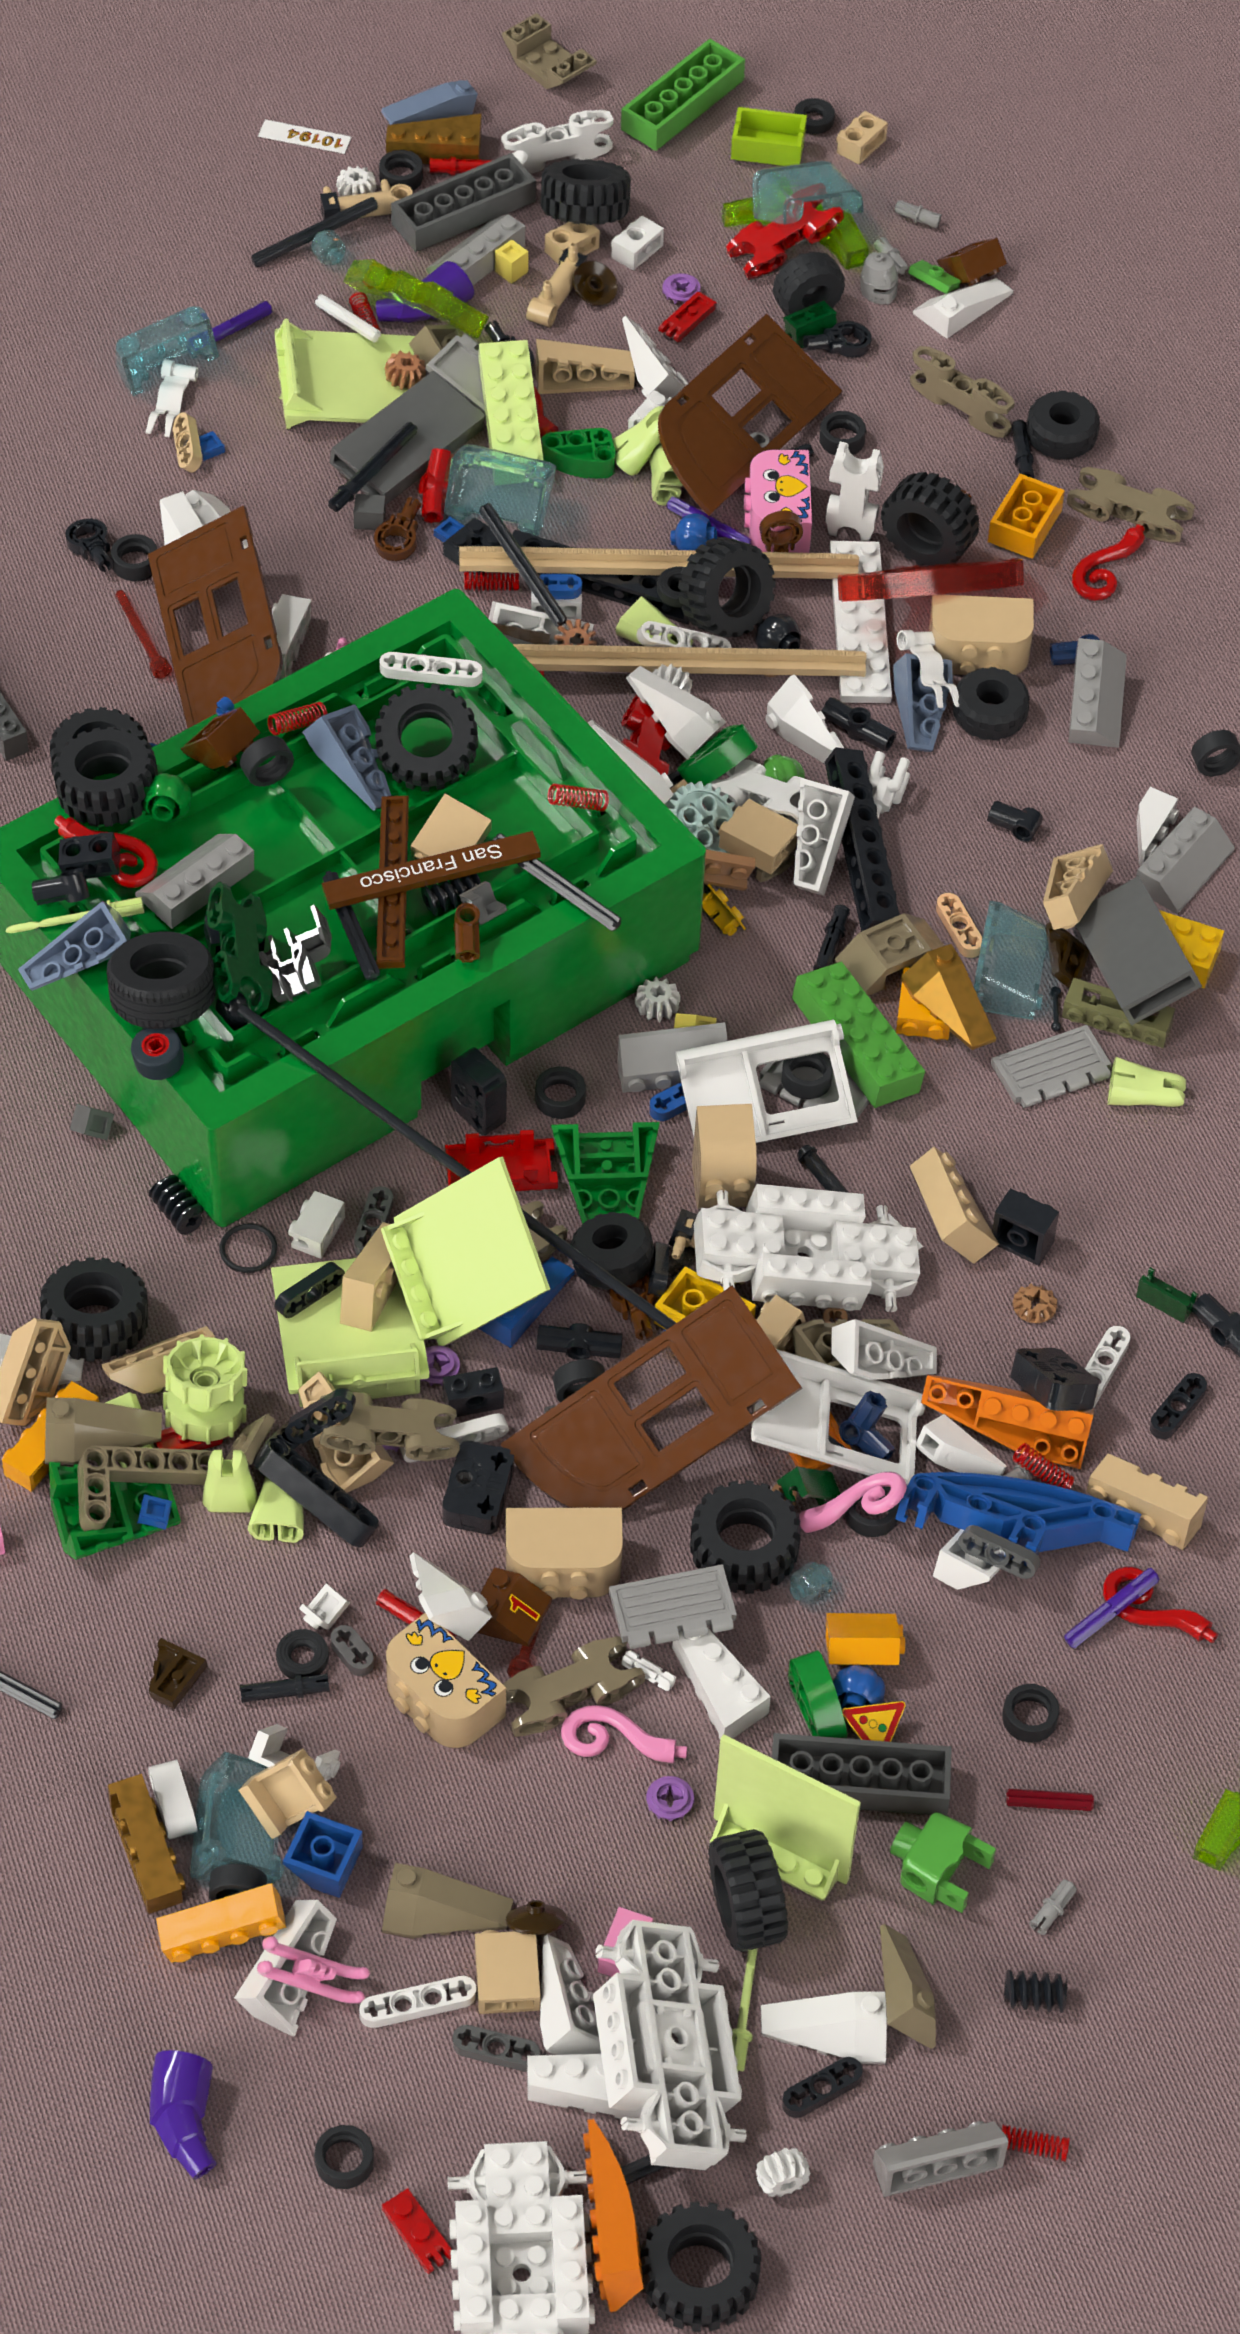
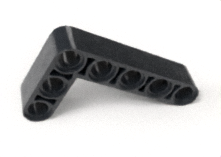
(314, 1490)

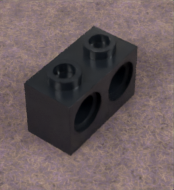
(93, 853)

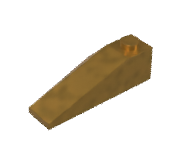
(946, 990)

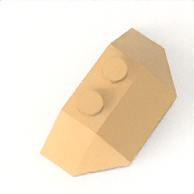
(144, 1367)
(31, 1369)

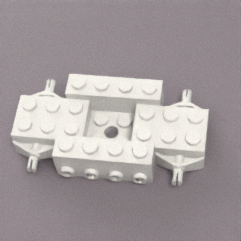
(844, 1253)
(682, 2084)
(517, 2224)

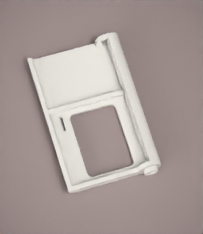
(728, 1076)
(802, 1420)

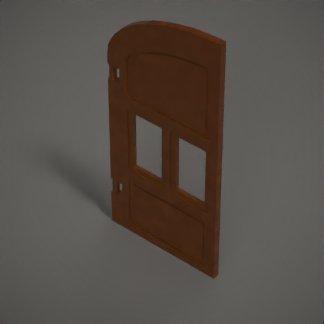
(708, 444)
(231, 663)
(595, 1446)

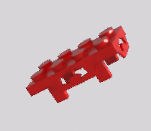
(525, 1158)

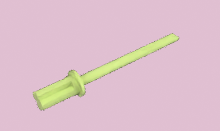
(124, 907)
(741, 2036)

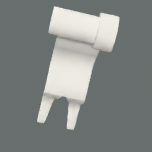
(171, 392)
(931, 662)

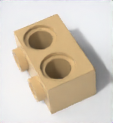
(861, 137)
(559, 239)

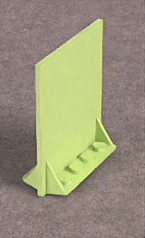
(334, 374)
(465, 1255)
(372, 1362)
(802, 1818)

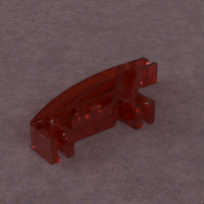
(931, 580)

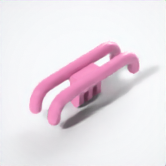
(310, 1971)

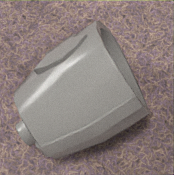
(879, 274)

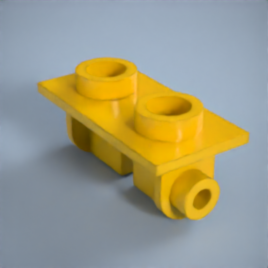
(729, 918)

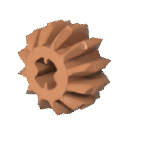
(404, 369)
(570, 632)

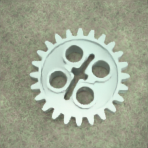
(701, 821)

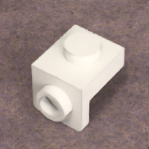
(325, 1608)

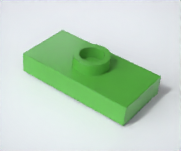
(934, 276)

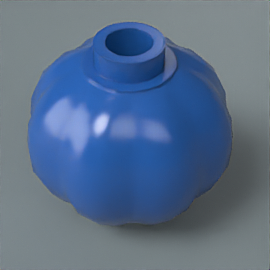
(692, 532)
(859, 1686)

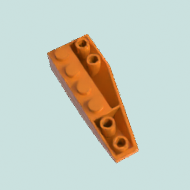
(1012, 1418)
(617, 2239)

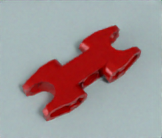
(772, 240)
(646, 736)

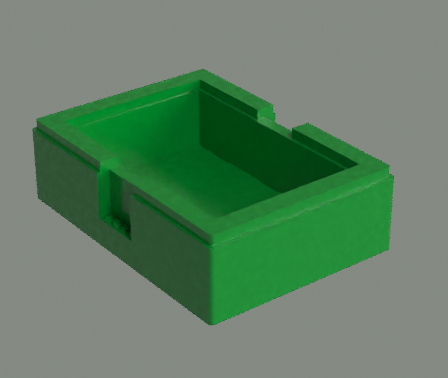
(259, 1123)

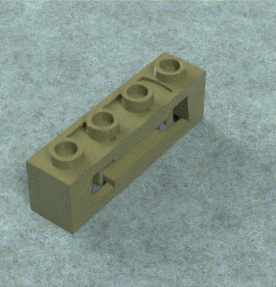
(1109, 1016)

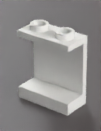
(267, 1751)

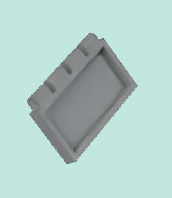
(460, 368)
(1051, 1066)
(771, 1082)
(673, 1604)

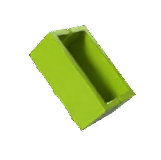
(768, 137)

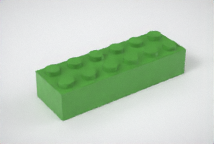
(682, 94)
(870, 1046)

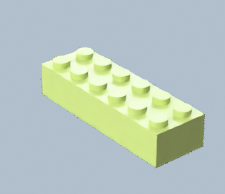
(510, 398)

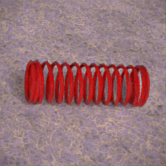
(362, 304)
(498, 581)
(278, 720)
(596, 798)
(1026, 1453)
(1064, 2141)

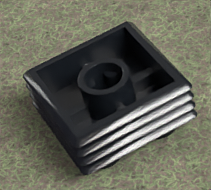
(472, 534)

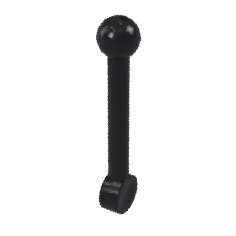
(1055, 993)

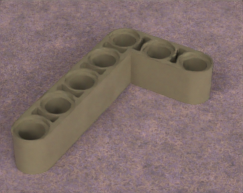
(136, 1472)

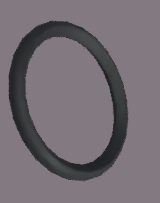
(248, 1269)

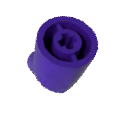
(447, 275)
(178, 2105)

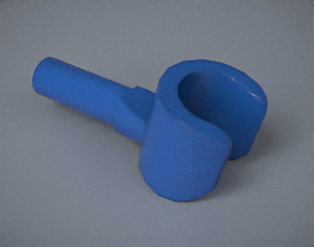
(224, 706)

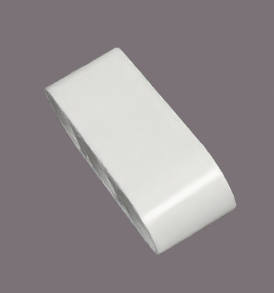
(172, 1799)

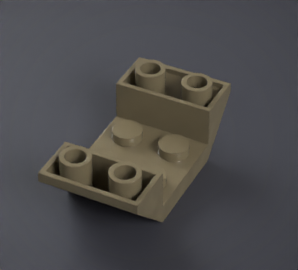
(541, 56)
(887, 950)

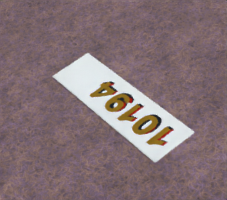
(304, 136)

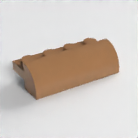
(727, 870)

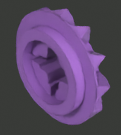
(680, 281)
(446, 1358)
(681, 1793)

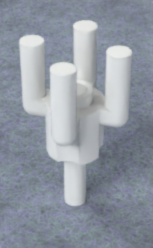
(887, 790)

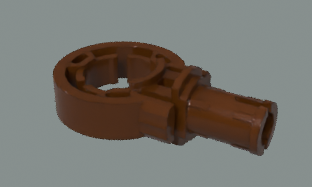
(403, 526)
(781, 539)
(637, 1317)

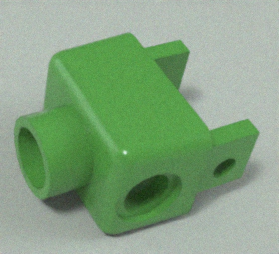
(934, 1855)

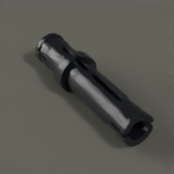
(1023, 457)
(834, 932)
(284, 1688)

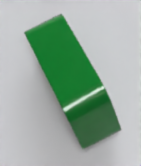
(581, 452)
(718, 755)
(816, 1695)

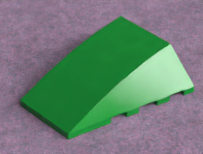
(607, 1168)
(123, 1520)

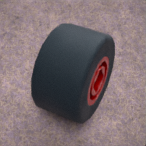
(157, 1053)

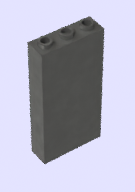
(442, 420)
(1136, 951)

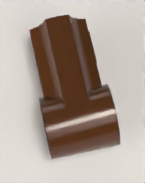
(467, 933)

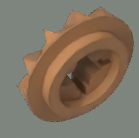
(1042, 1311)

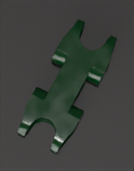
(238, 962)

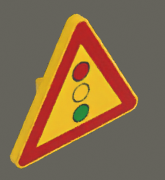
(875, 1721)

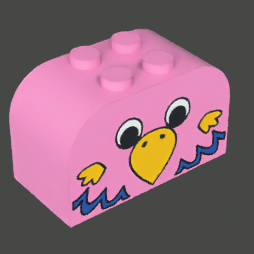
(779, 483)

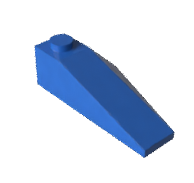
(513, 1324)

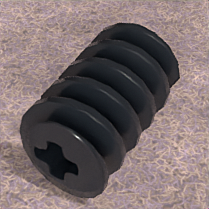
(447, 893)
(177, 1204)
(1035, 1990)

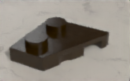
(1066, 955)
(174, 1673)

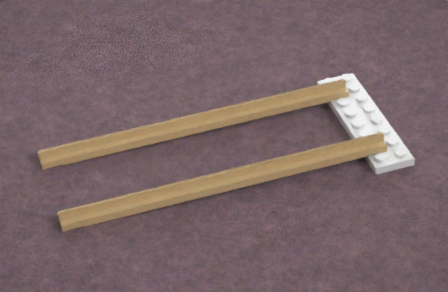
(859, 625)

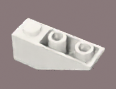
(1153, 818)
(955, 1449)

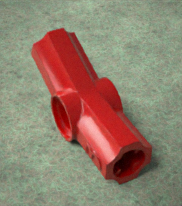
(434, 485)

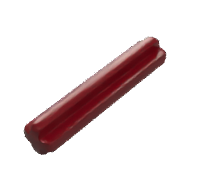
(1049, 1799)

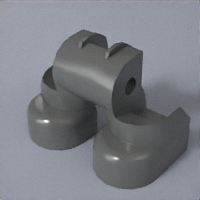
(299, 972)

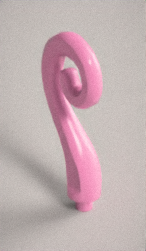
(871, 1490)
(653, 1747)

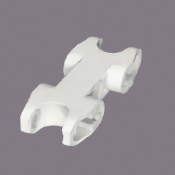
(572, 139)
(856, 480)
(750, 782)

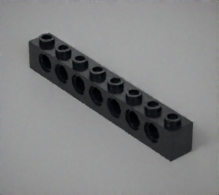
(617, 588)
(863, 840)

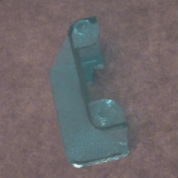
(783, 189)
(165, 339)
(510, 482)
(1010, 962)
(228, 1825)

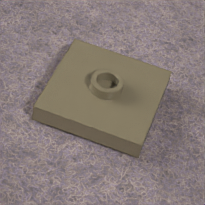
(252, 1437)

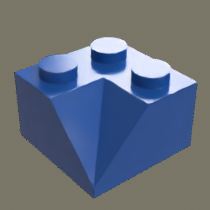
(324, 1853)

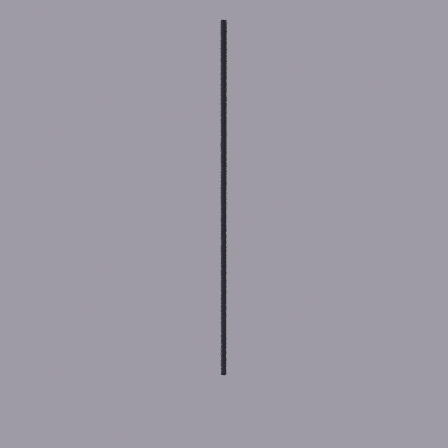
(456, 1167)

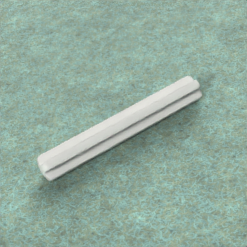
(347, 318)

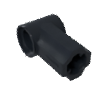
(1021, 822)
(68, 886)

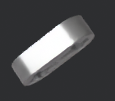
(347, 1654)

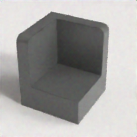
(369, 511)
(484, 899)
(91, 1121)

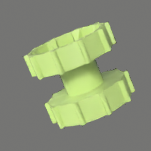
(204, 1389)

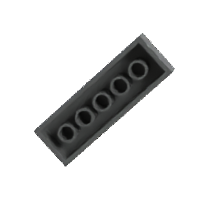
(463, 202)
(873, 1772)

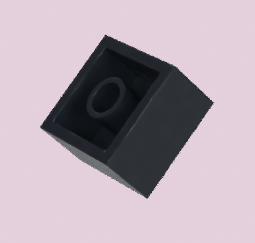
(1025, 1226)

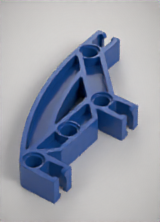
(1019, 1510)

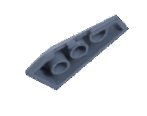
(437, 102)
(918, 702)
(345, 747)
(79, 947)

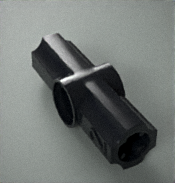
(859, 724)
(1222, 1324)
(579, 1341)

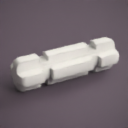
(652, 1672)

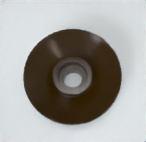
(600, 277)
(536, 1918)

